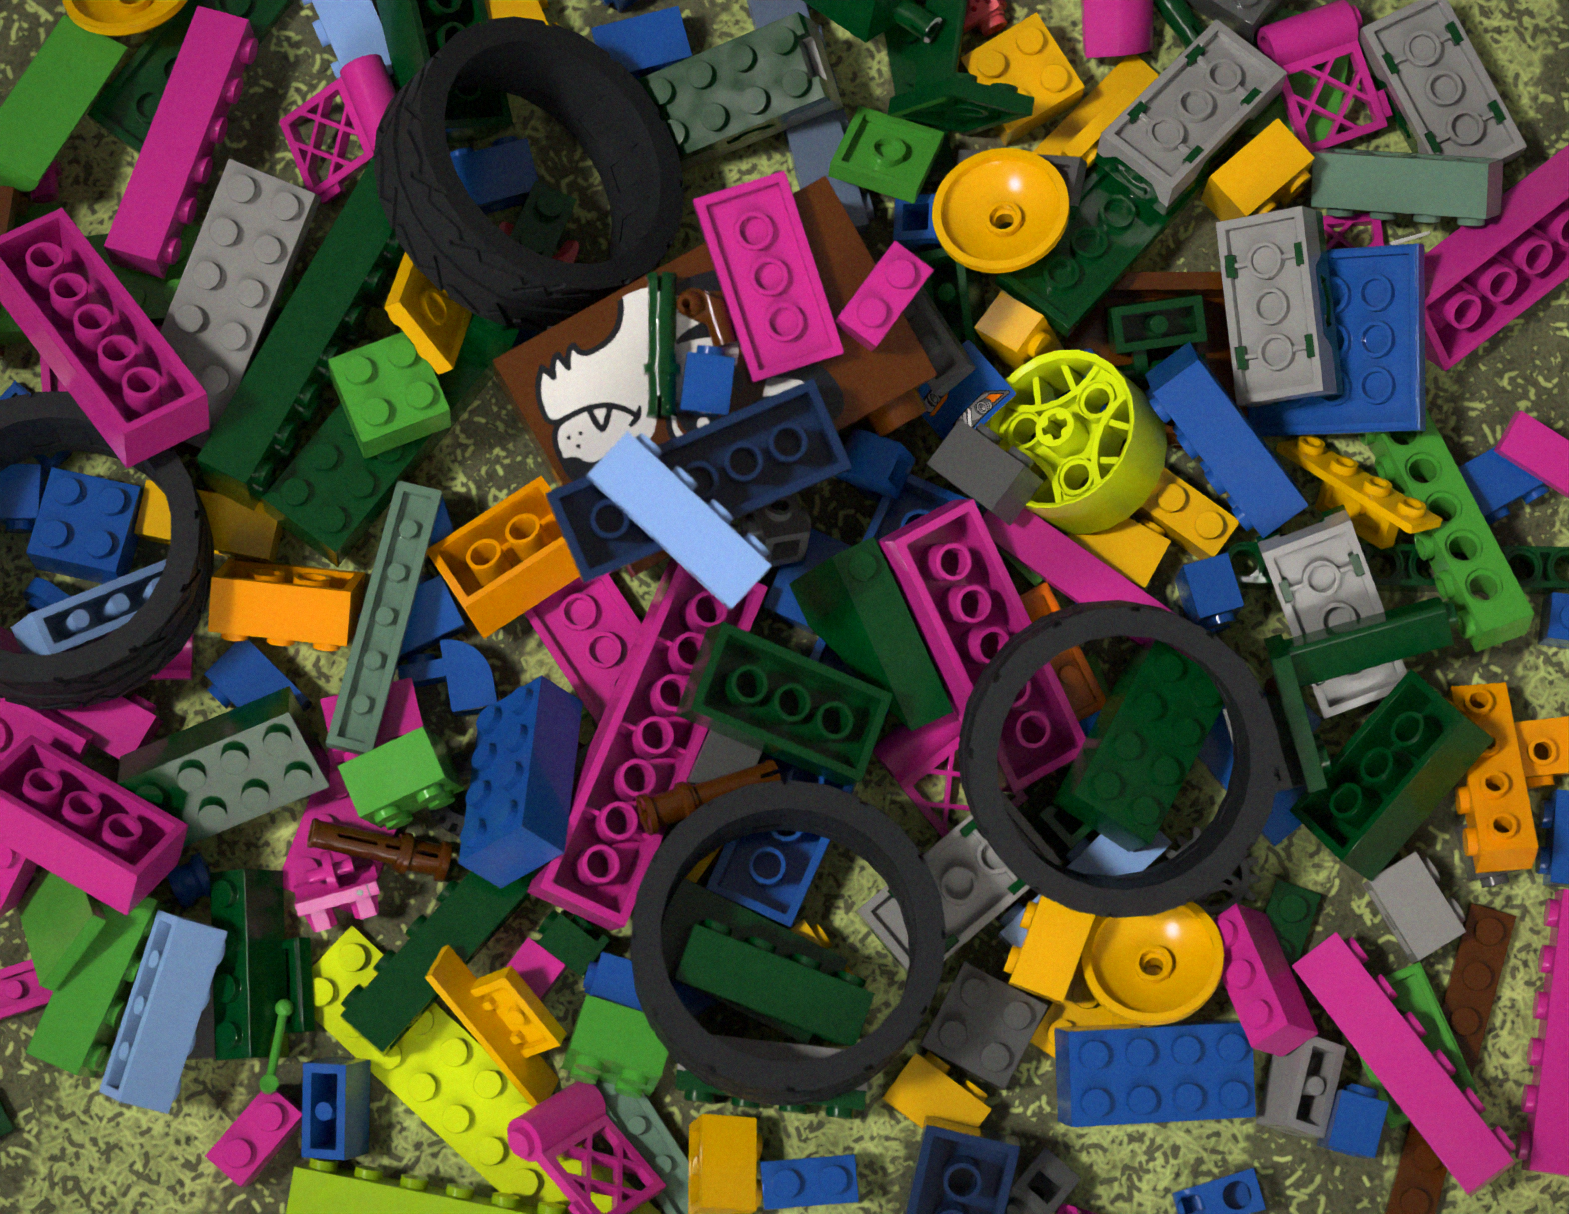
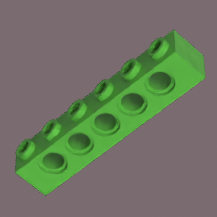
(1446, 493)

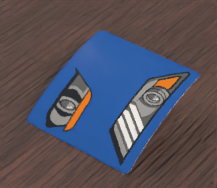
(971, 400)

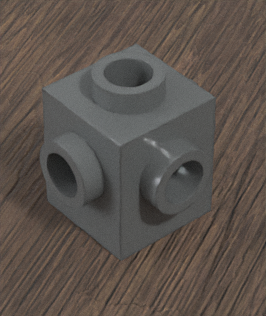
(782, 529)

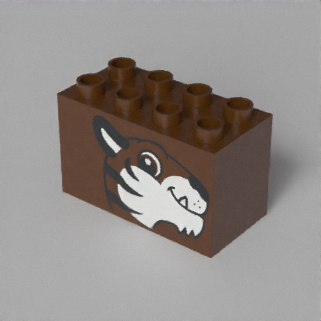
(586, 382)

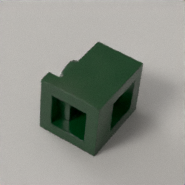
(571, 941)

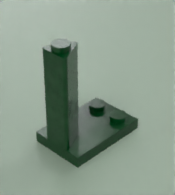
(950, 97)
(1347, 650)

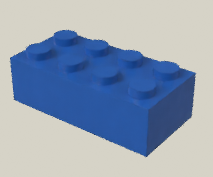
(1230, 446)
(521, 782)
(1154, 1073)

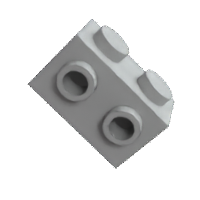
(1415, 906)
(1302, 1089)

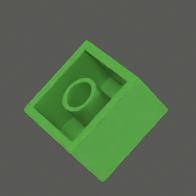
(389, 394)
(402, 779)
(615, 1048)

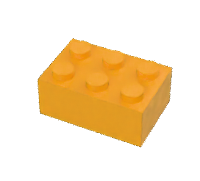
(506, 559)
(285, 603)

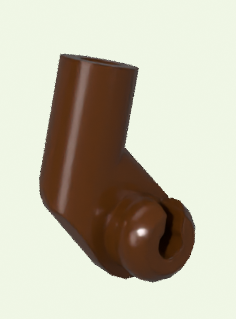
(708, 311)

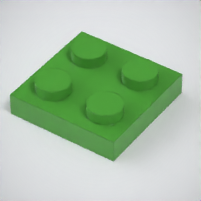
(886, 154)

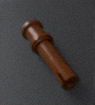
(685, 799)
(401, 852)

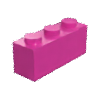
(1262, 983)

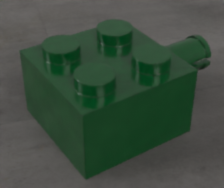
(872, 17)

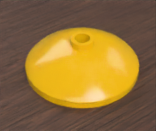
(121, 16)
(994, 190)
(1177, 940)

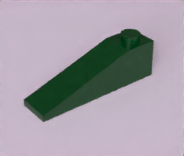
(866, 623)

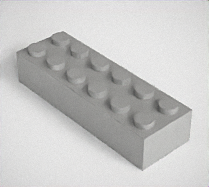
(236, 280)

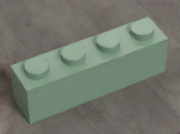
(1407, 184)

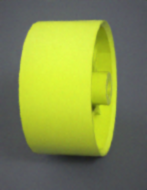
(1080, 442)

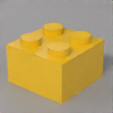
(1034, 64)
(1259, 175)

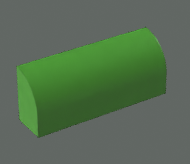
(52, 101)

